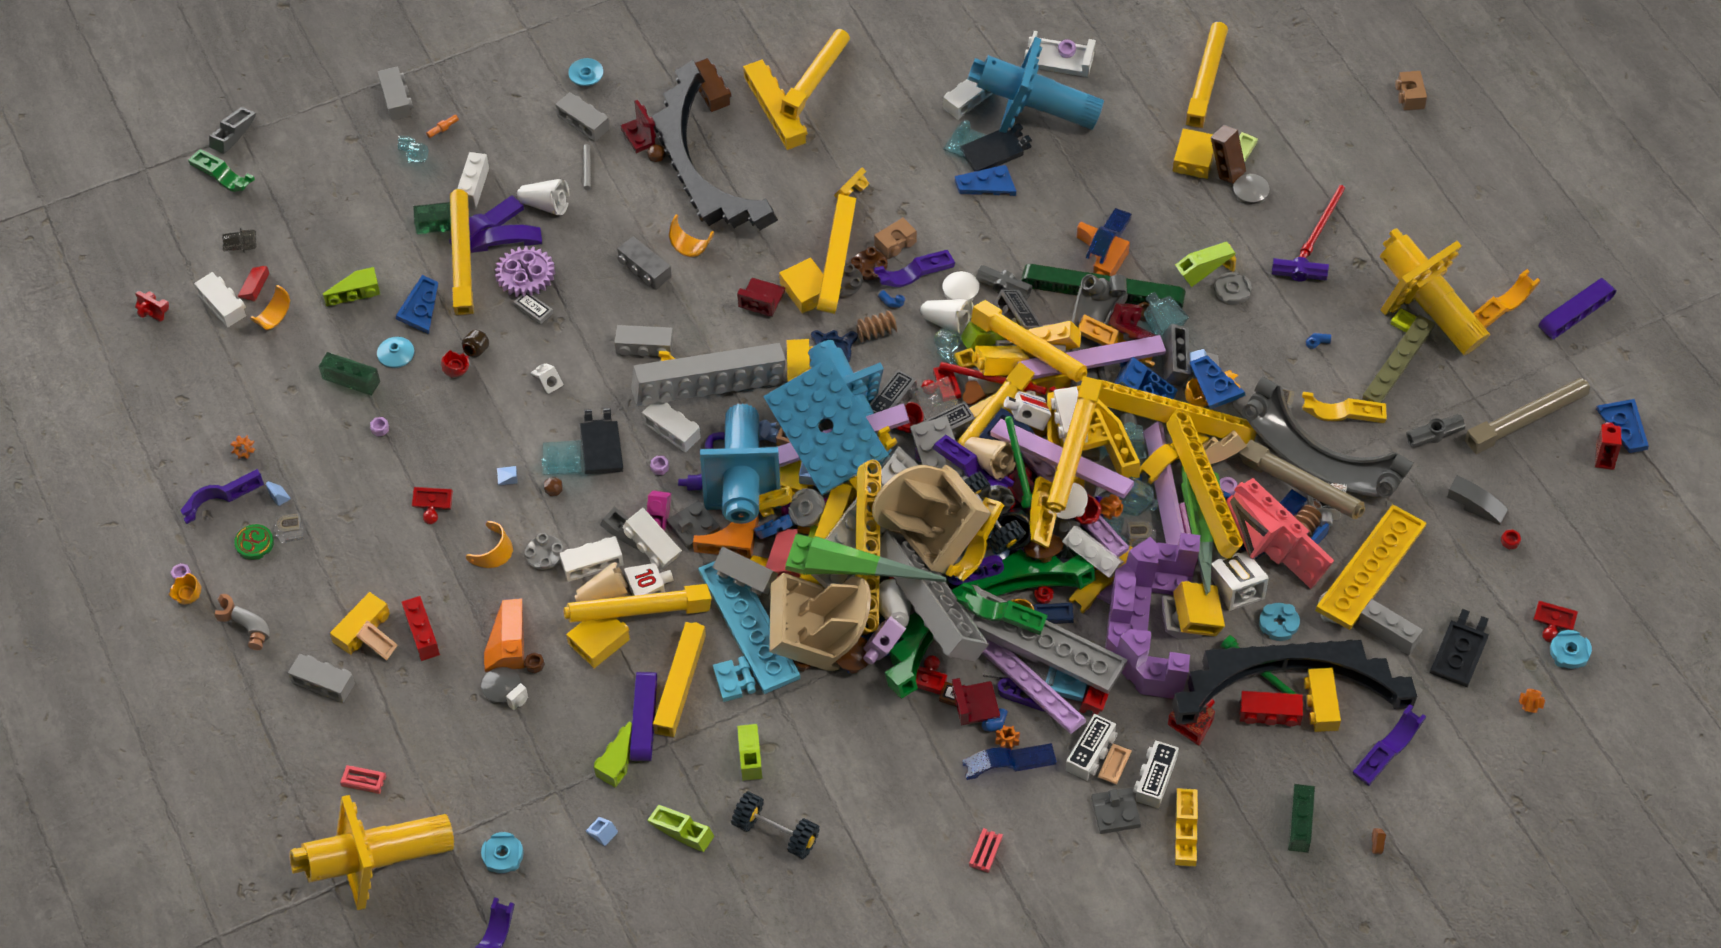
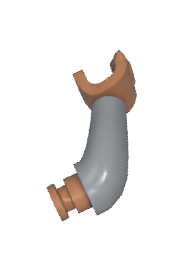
(256, 626)

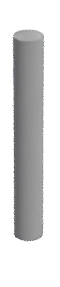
(587, 166)

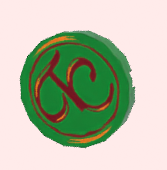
(254, 541)

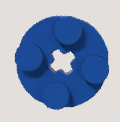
(772, 527)

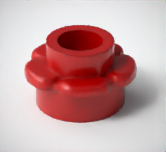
(1044, 599)

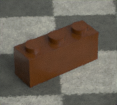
(713, 89)
(1228, 154)

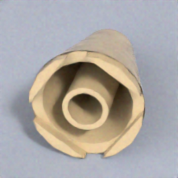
(992, 455)
(605, 585)

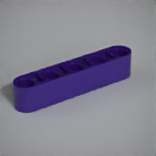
(1577, 308)
(643, 716)

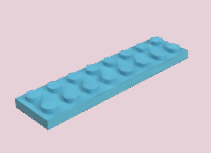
(750, 629)

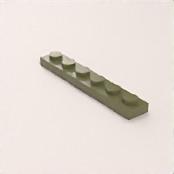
(1399, 360)

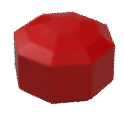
(1511, 539)

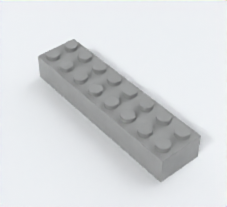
(707, 374)
(935, 603)

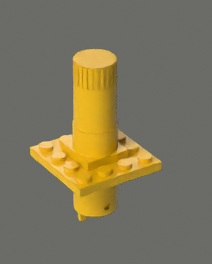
(1424, 281)
(359, 851)

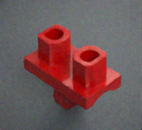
(149, 306)

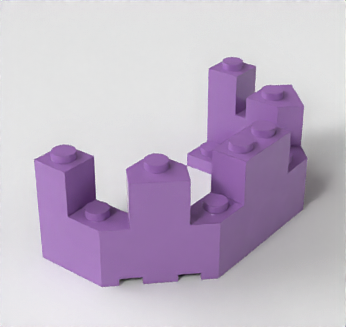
(1147, 570)

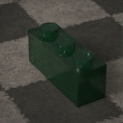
(432, 218)
(349, 373)
(1301, 818)

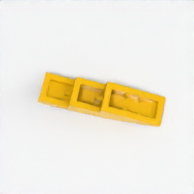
(1041, 517)
(1186, 827)

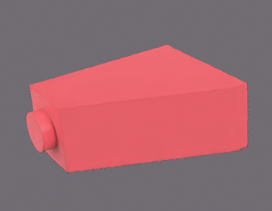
(780, 552)

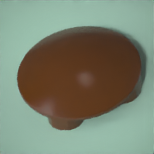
(868, 260)
(1044, 554)
(853, 659)

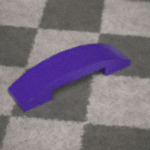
(505, 235)

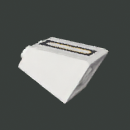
(1239, 580)

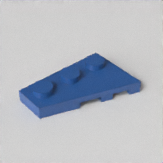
(991, 180)
(419, 305)
(1214, 383)
(1627, 417)

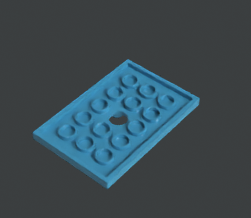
(817, 396)

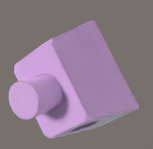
(882, 640)

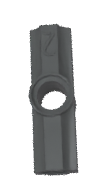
(1002, 281)
(1442, 426)

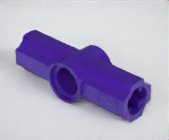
(1300, 269)

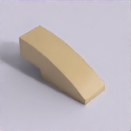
(1227, 447)

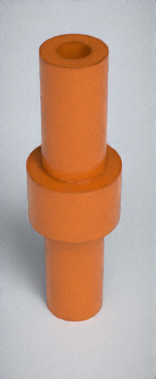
(442, 126)

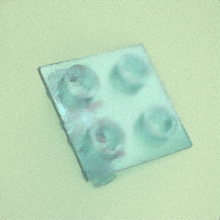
(961, 136)
(561, 457)

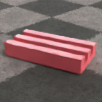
(345, 781)
(991, 835)

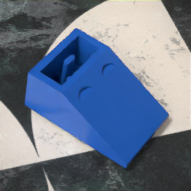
(1140, 377)

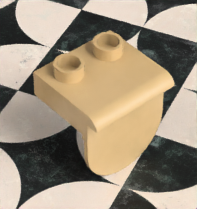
(932, 512)
(816, 621)

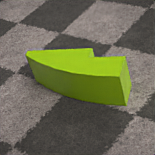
(681, 828)

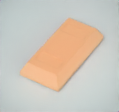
(376, 640)
(1114, 764)

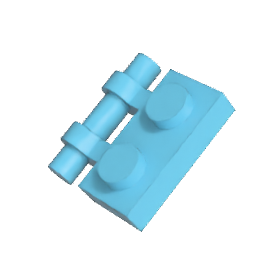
(728, 682)

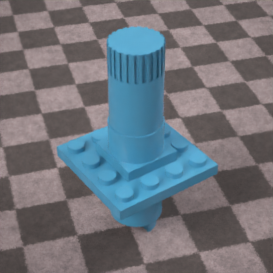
(1027, 88)
(862, 384)
(741, 470)

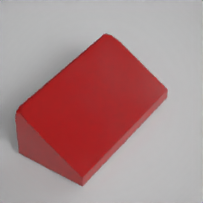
(254, 283)

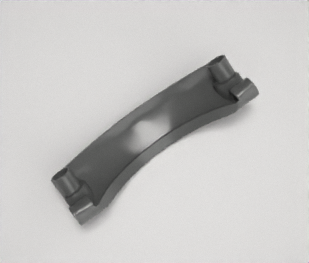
(1098, 300)
(1284, 434)

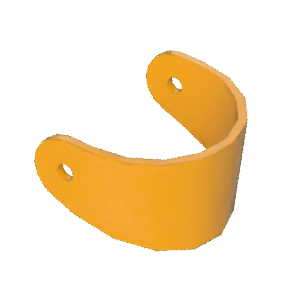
(685, 243)
(275, 309)
(498, 555)

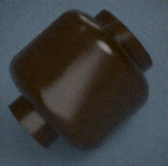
(475, 343)

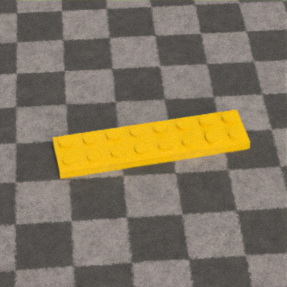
(1370, 567)

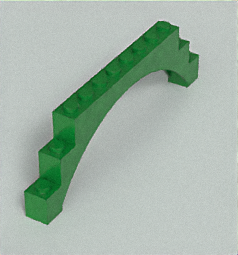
(1018, 574)

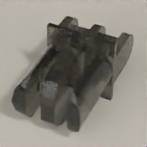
(240, 240)

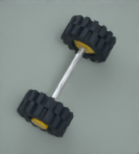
(1005, 536)
(749, 811)

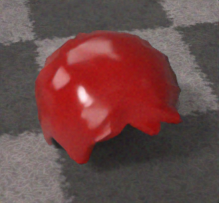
(454, 364)
(915, 416)
(1091, 513)

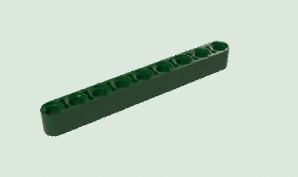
(1069, 282)

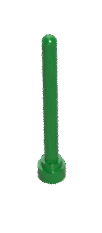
(1027, 496)
(1231, 642)

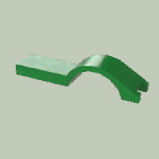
(220, 171)
(1004, 611)

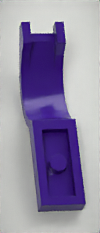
(495, 217)
(919, 266)
(965, 460)
(227, 492)
(1389, 747)
(498, 925)

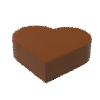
(973, 393)
(1378, 841)

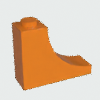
(1116, 255)
(735, 537)

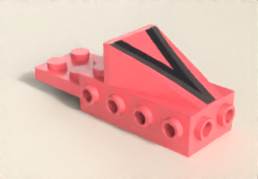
(1274, 530)

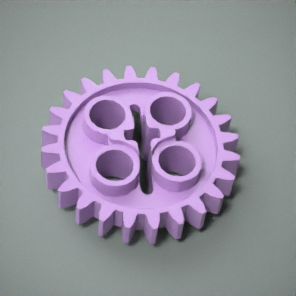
(515, 279)

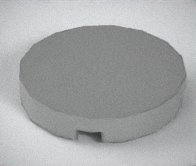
(1233, 288)
(806, 507)

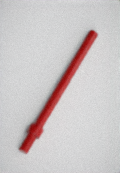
(1307, 248)
(996, 379)

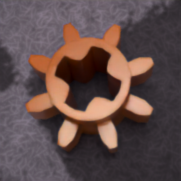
(247, 446)
(1111, 506)
(1532, 700)
(1007, 737)

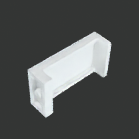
(1052, 61)

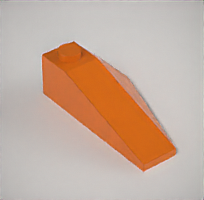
(506, 639)

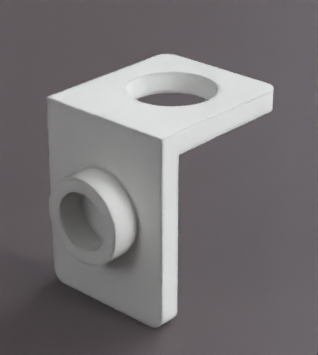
(543, 372)

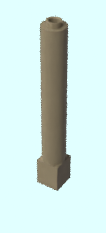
(1486, 434)
(1262, 460)

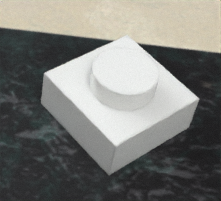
(517, 697)

